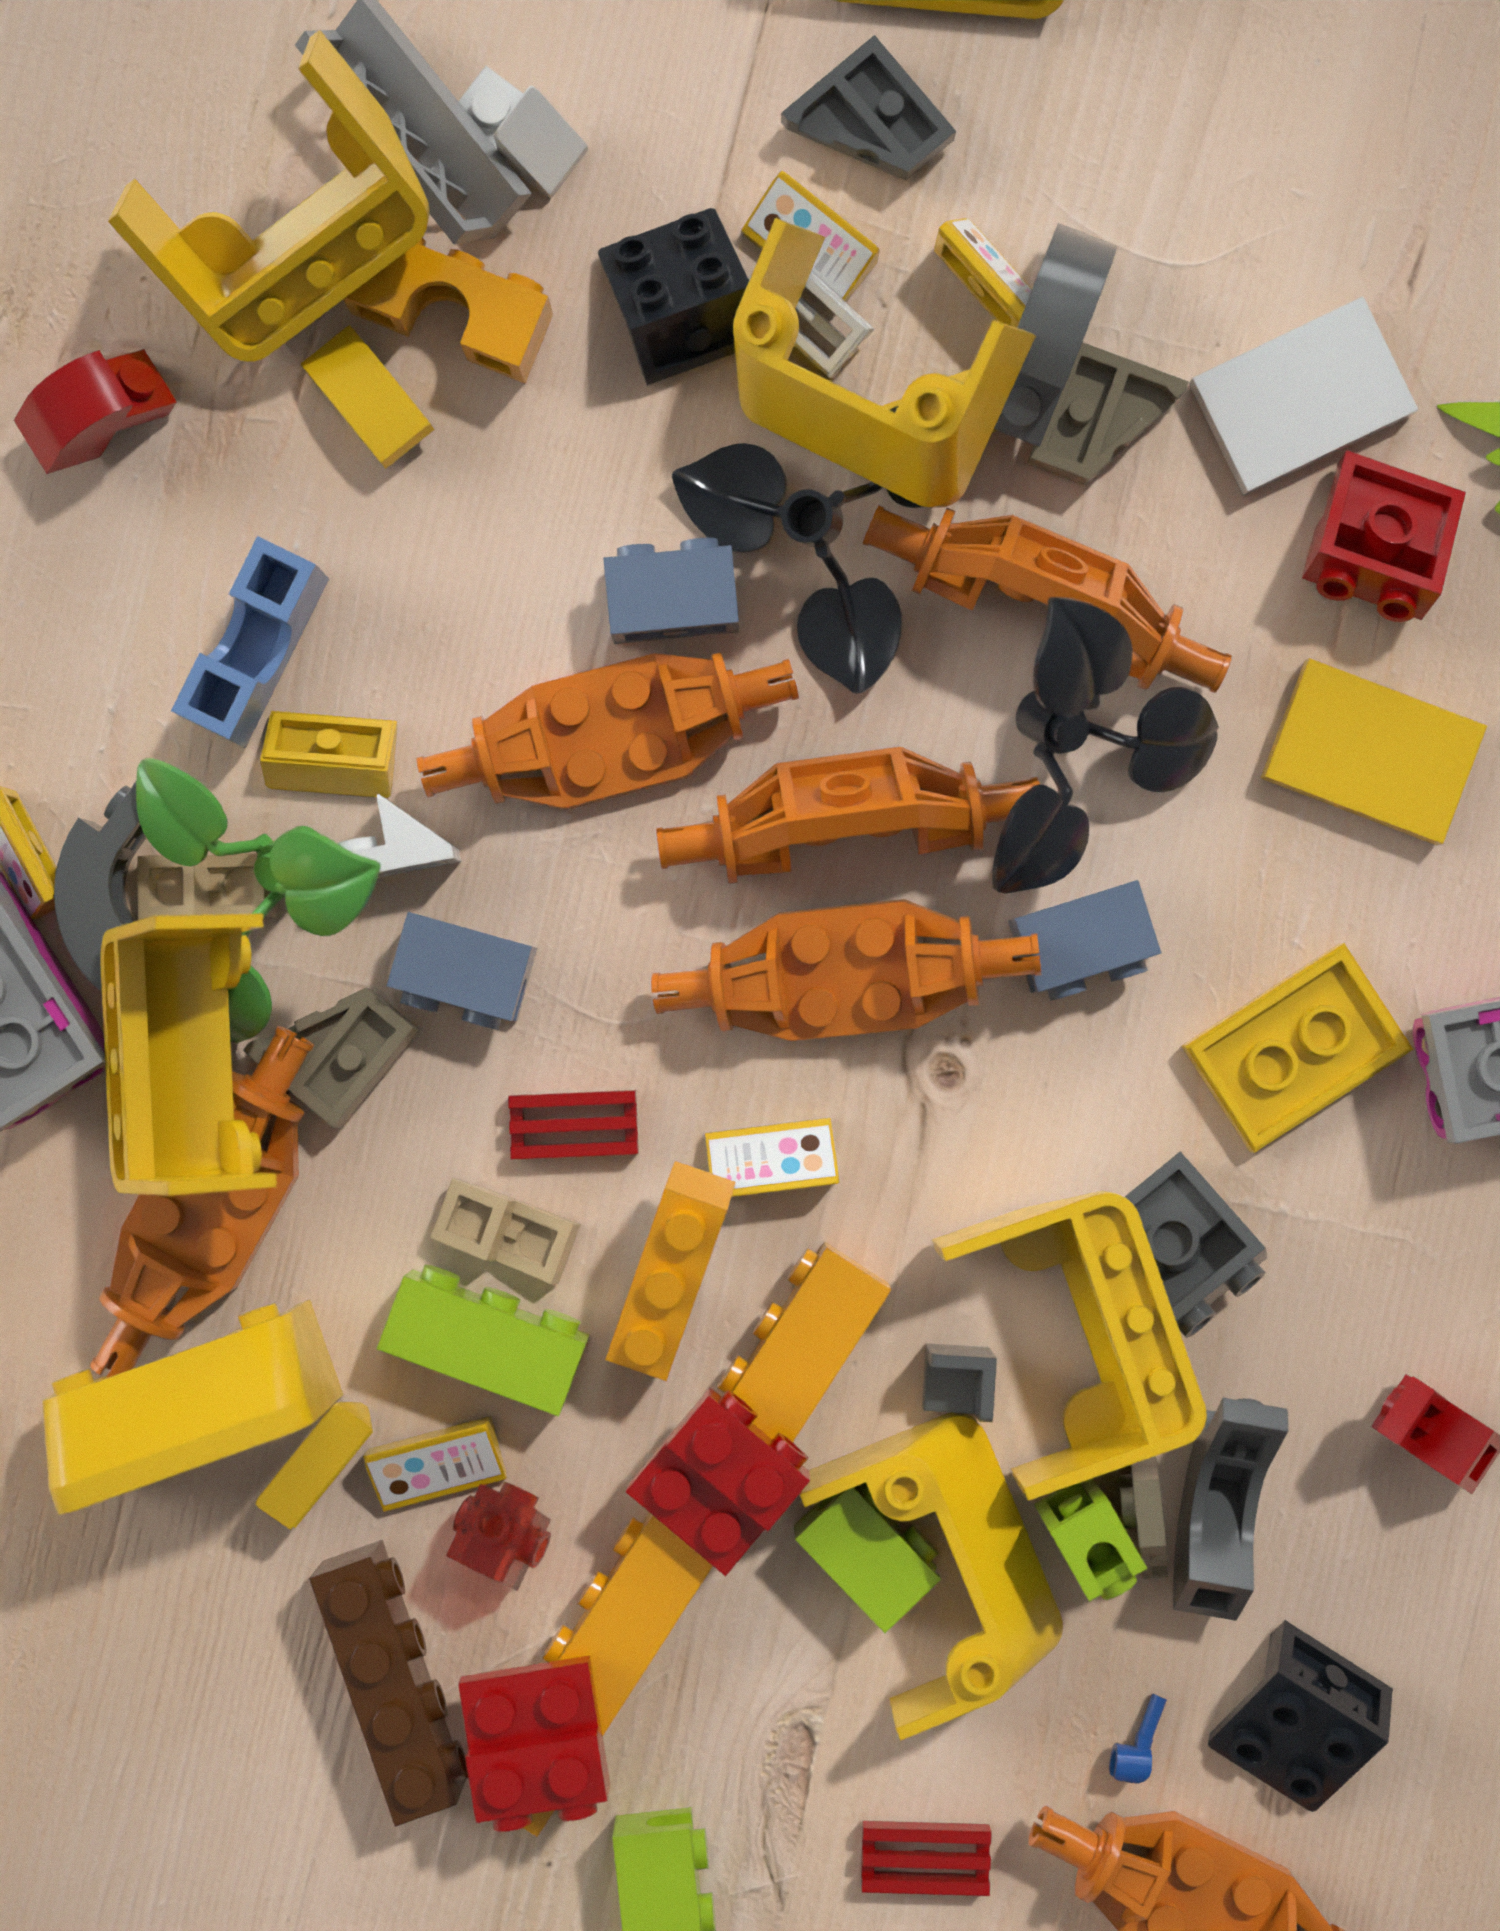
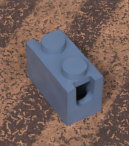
(671, 591)
(1089, 937)
(461, 969)

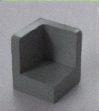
(959, 1380)

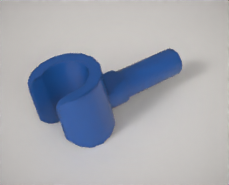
(1134, 1762)

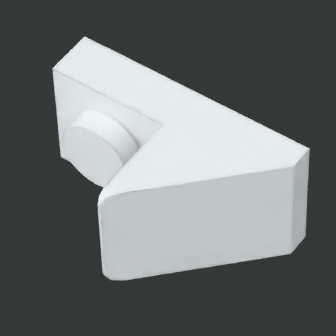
(524, 130)
(407, 843)

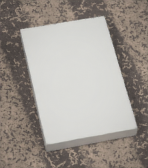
(1303, 396)

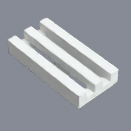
(845, 346)

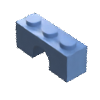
(270, 611)

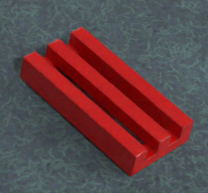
(519, 1126)
(926, 1882)

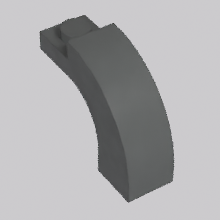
(1059, 317)
(93, 880)
(1220, 1507)

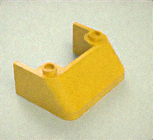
(313, 257)
(919, 450)
(172, 1055)
(1147, 1382)
(187, 1407)
(954, 1471)

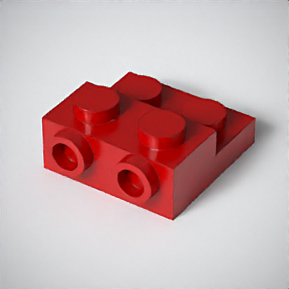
(1384, 538)
(720, 1479)
(534, 1743)

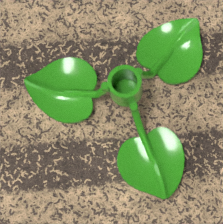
(319, 878)

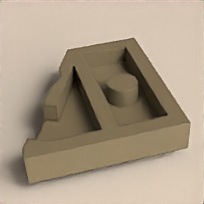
(1102, 413)
(349, 1055)
(1144, 1510)

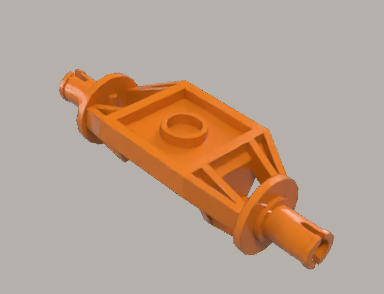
(1041, 565)
(608, 730)
(841, 798)
(846, 971)
(207, 1236)
(1186, 1881)

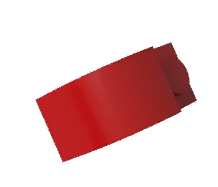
(86, 402)
(1438, 1433)

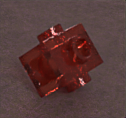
(500, 1534)

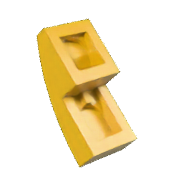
(367, 396)

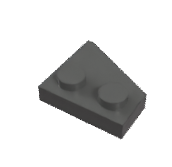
(872, 113)

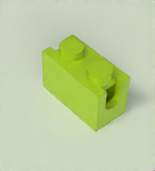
(1091, 1539)
(869, 1554)
(659, 1874)

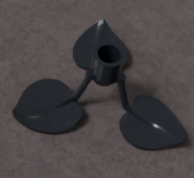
(735, 498)
(1077, 660)

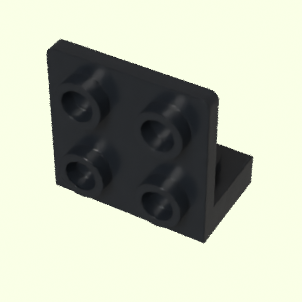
(677, 293)
(1306, 1720)

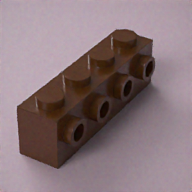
(389, 1682)

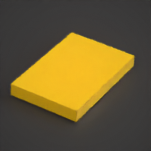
(1373, 752)
(1297, 1047)

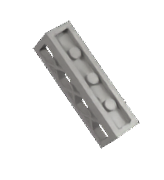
(455, 157)

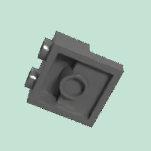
(1195, 1242)

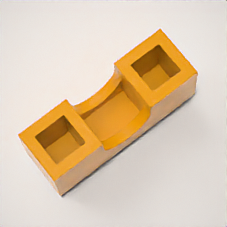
(504, 314)
(670, 1270)

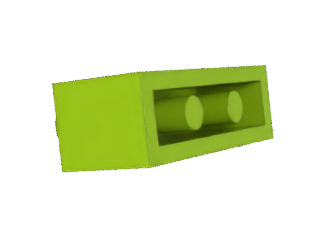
(484, 1339)

